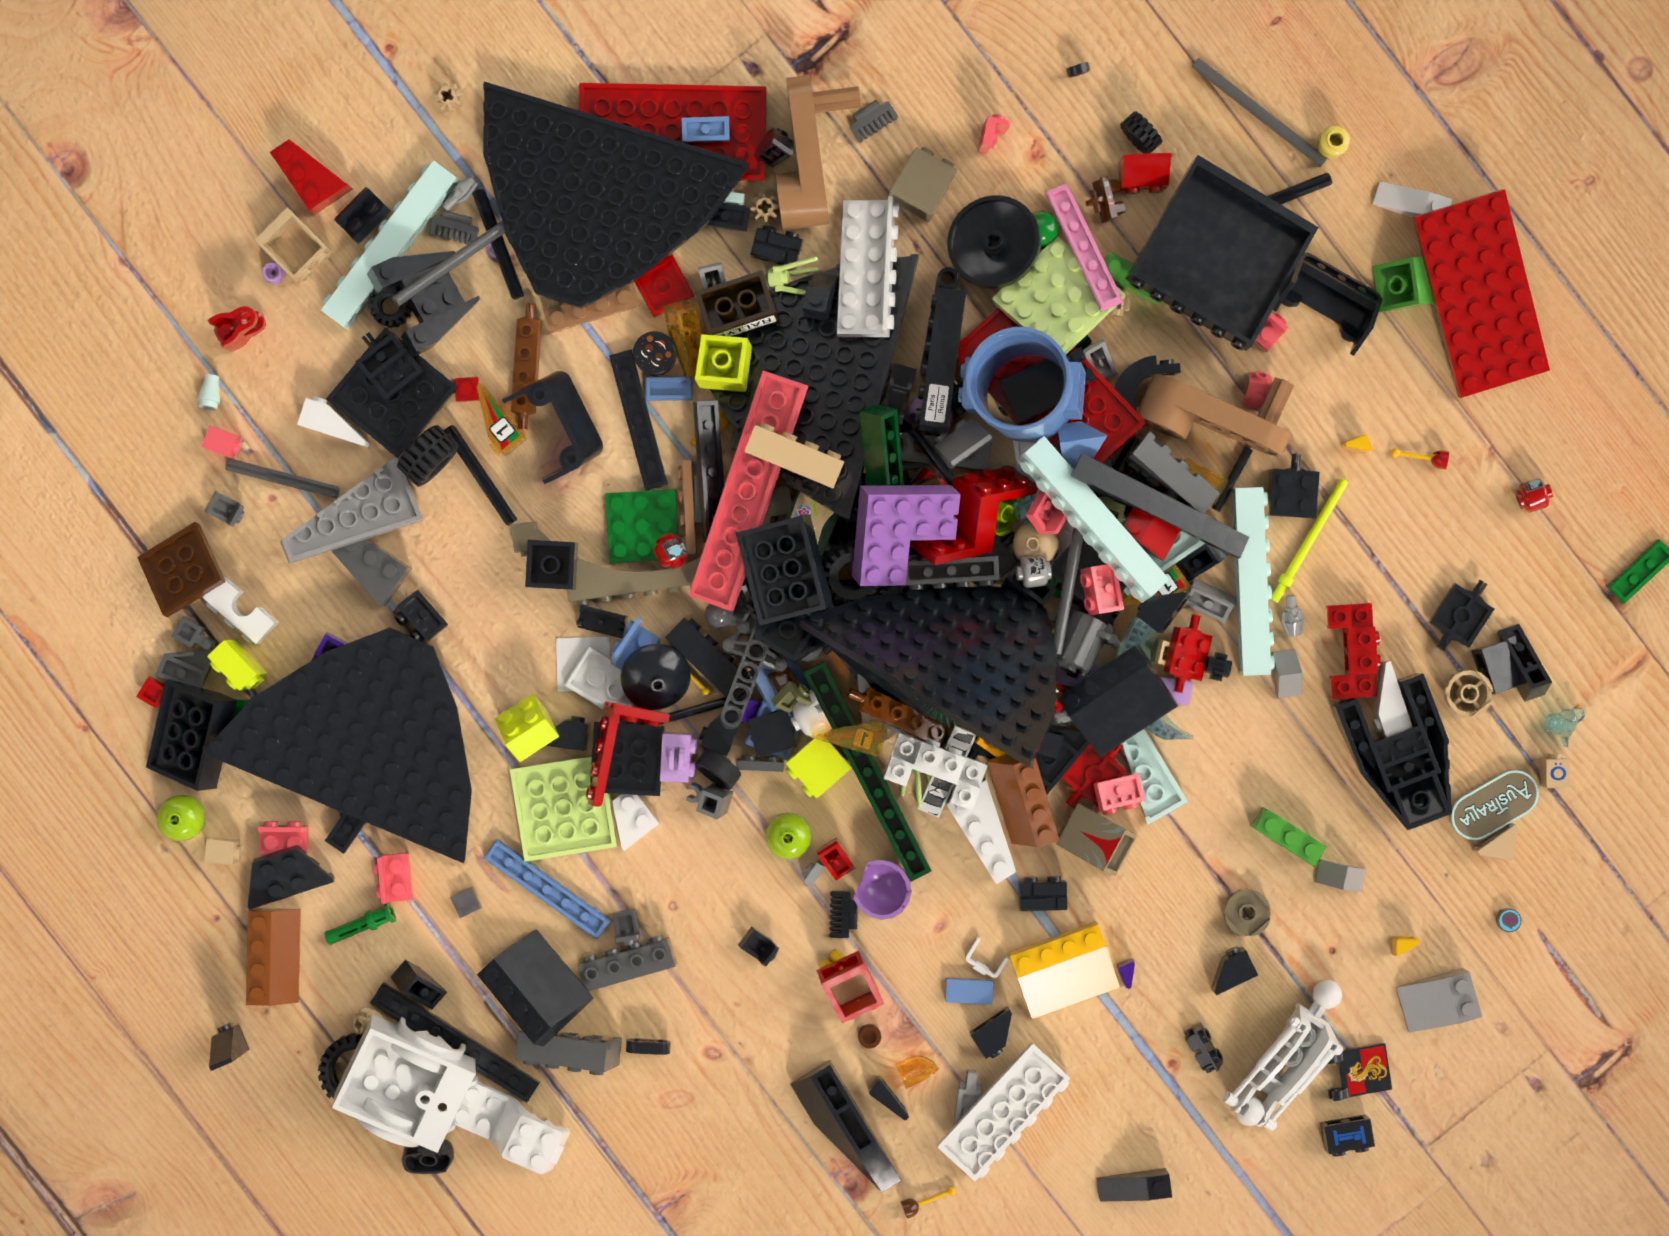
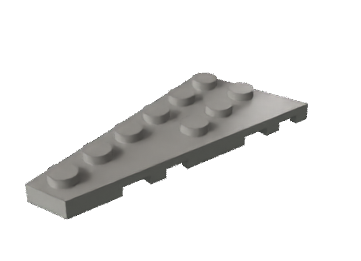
(365, 511)

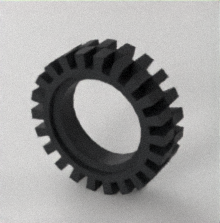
(329, 1060)

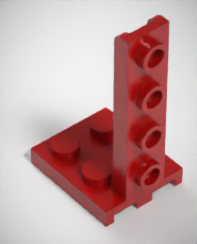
(605, 745)

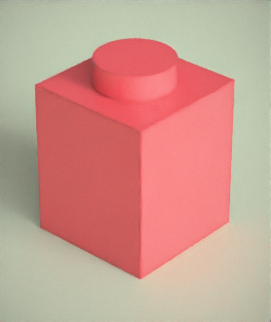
(222, 442)

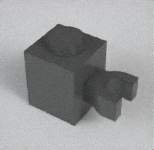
(712, 800)

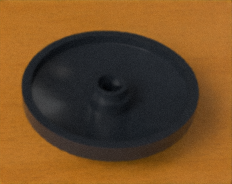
(994, 241)

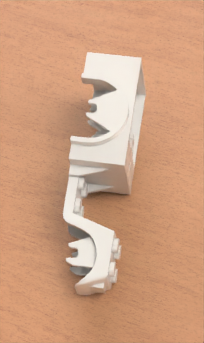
(405, 1075)

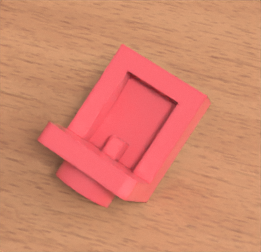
(1257, 389)

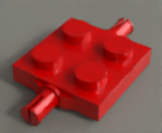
(1187, 653)
(1089, 770)

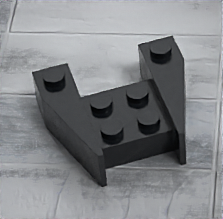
(435, 307)

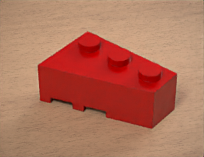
(309, 178)

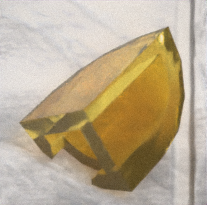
(915, 1070)

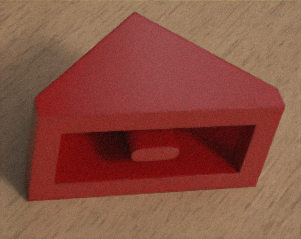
(835, 859)

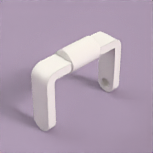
(980, 967)

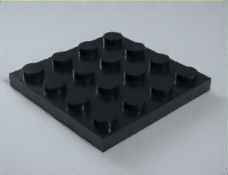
(402, 417)

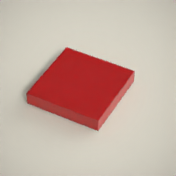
(664, 286)

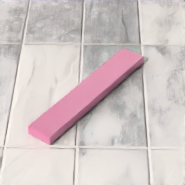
(1084, 247)

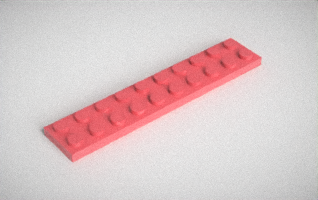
(745, 493)

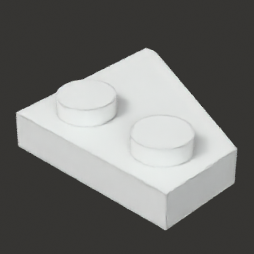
(632, 819)

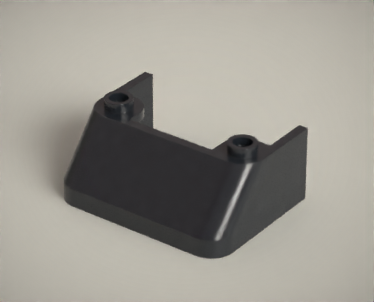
(1334, 296)
(573, 415)

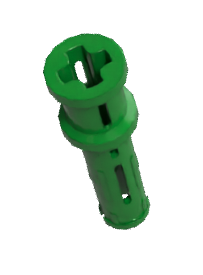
(370, 920)

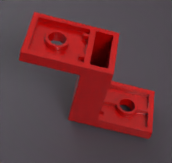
(977, 513)

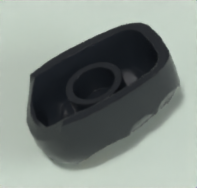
(425, 1161)

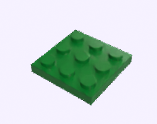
(637, 522)

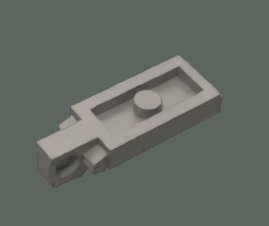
(967, 1095)

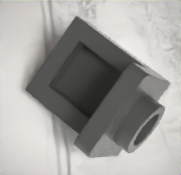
(225, 508)
(626, 926)

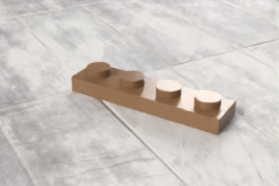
(567, 316)
(686, 496)

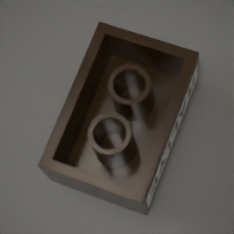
(737, 306)

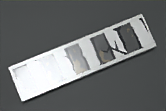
(938, 790)

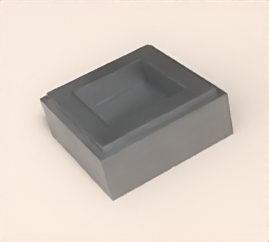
(466, 902)

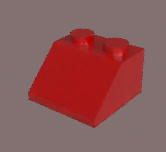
(1144, 172)
(1150, 533)

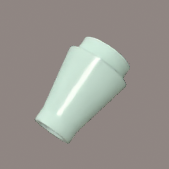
(209, 394)

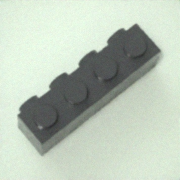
(959, 571)
(627, 964)

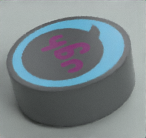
(1508, 920)

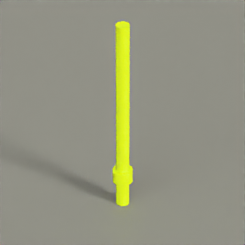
(1286, 580)

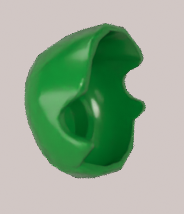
(1048, 227)

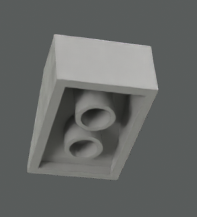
(962, 442)
(1439, 1001)

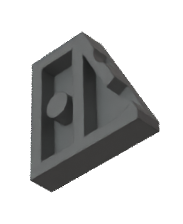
(185, 667)

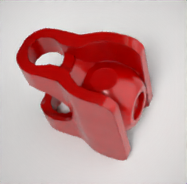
(234, 329)

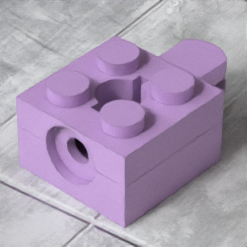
(677, 757)

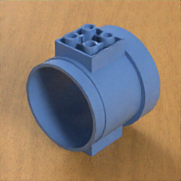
(1004, 347)

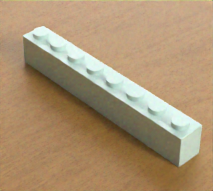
(393, 240)
(1093, 520)
(1251, 583)

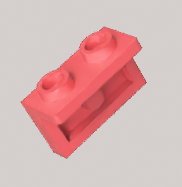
(1045, 515)

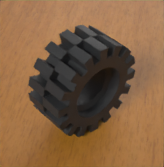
(1141, 133)
(385, 319)

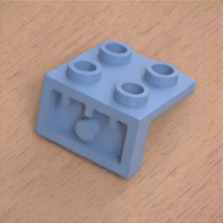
(634, 638)

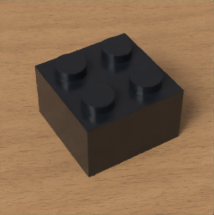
(551, 564)

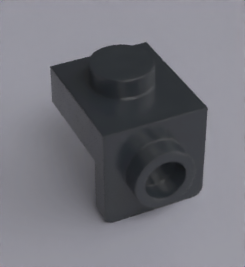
(759, 946)

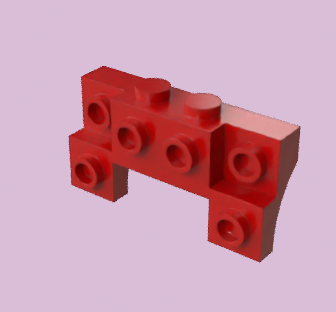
(1360, 650)

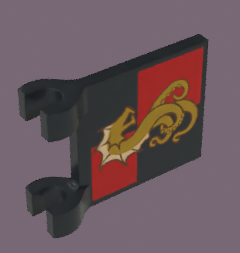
(1362, 1071)

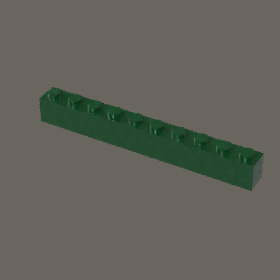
(869, 776)

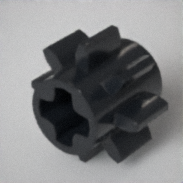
(1218, 666)

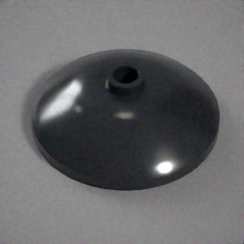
(655, 664)

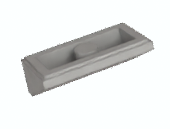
(1210, 600)

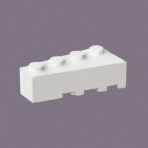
(985, 833)

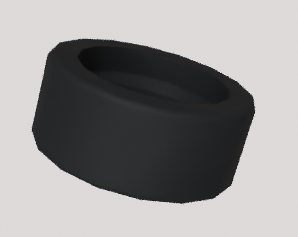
(718, 769)

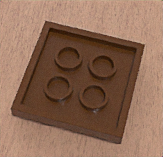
(181, 569)

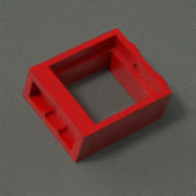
(833, 975)

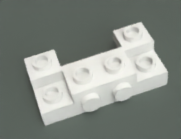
(933, 760)

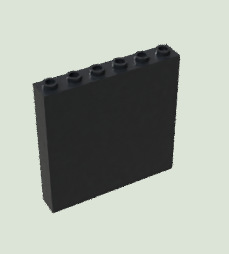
(1221, 253)

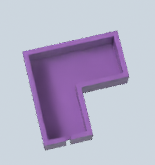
(892, 518)

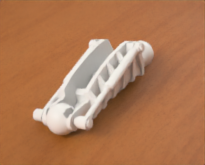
(1303, 1046)

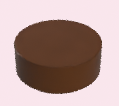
(869, 1036)

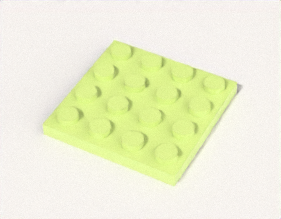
(1053, 298)
(556, 813)

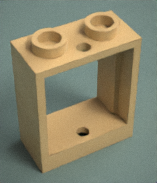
(276, 229)

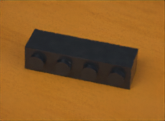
(705, 656)

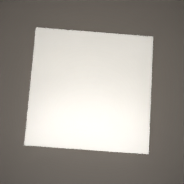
(570, 652)

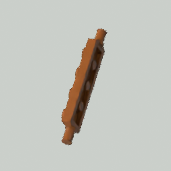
(526, 362)
(900, 716)

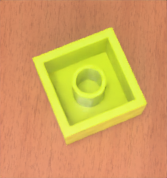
(723, 363)
(526, 727)

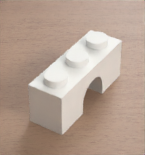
(254, 626)

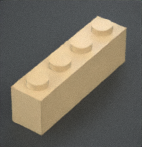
(794, 456)

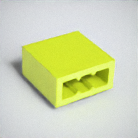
(237, 665)
(817, 767)

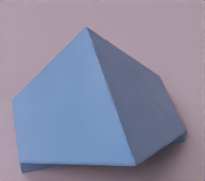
(1079, 439)

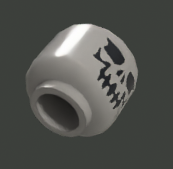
(1034, 571)

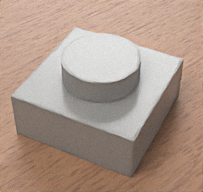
(812, 872)

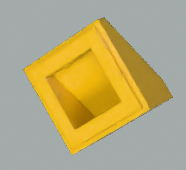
(1359, 444)
(1402, 944)

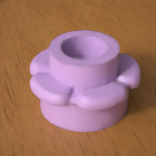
(267, 273)

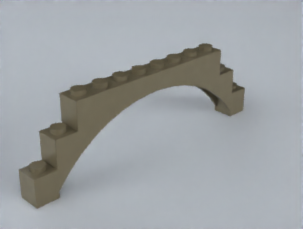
(603, 582)

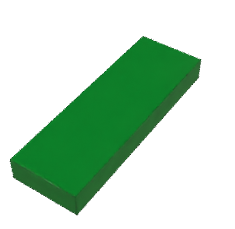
(1640, 572)

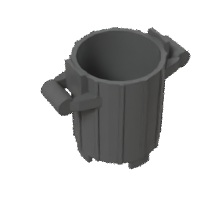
(1083, 643)

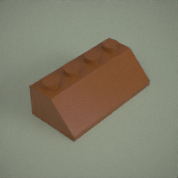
(1023, 802)
(273, 956)

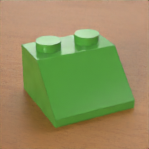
(1402, 284)

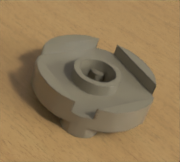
(1233, 911)

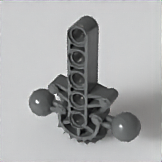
(745, 626)

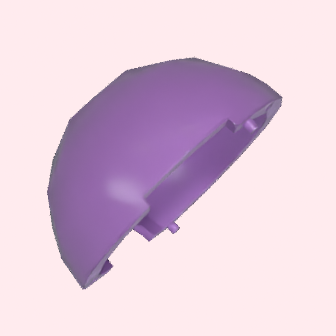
(883, 890)

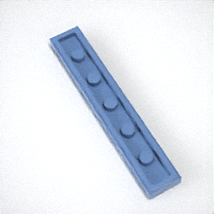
(547, 889)

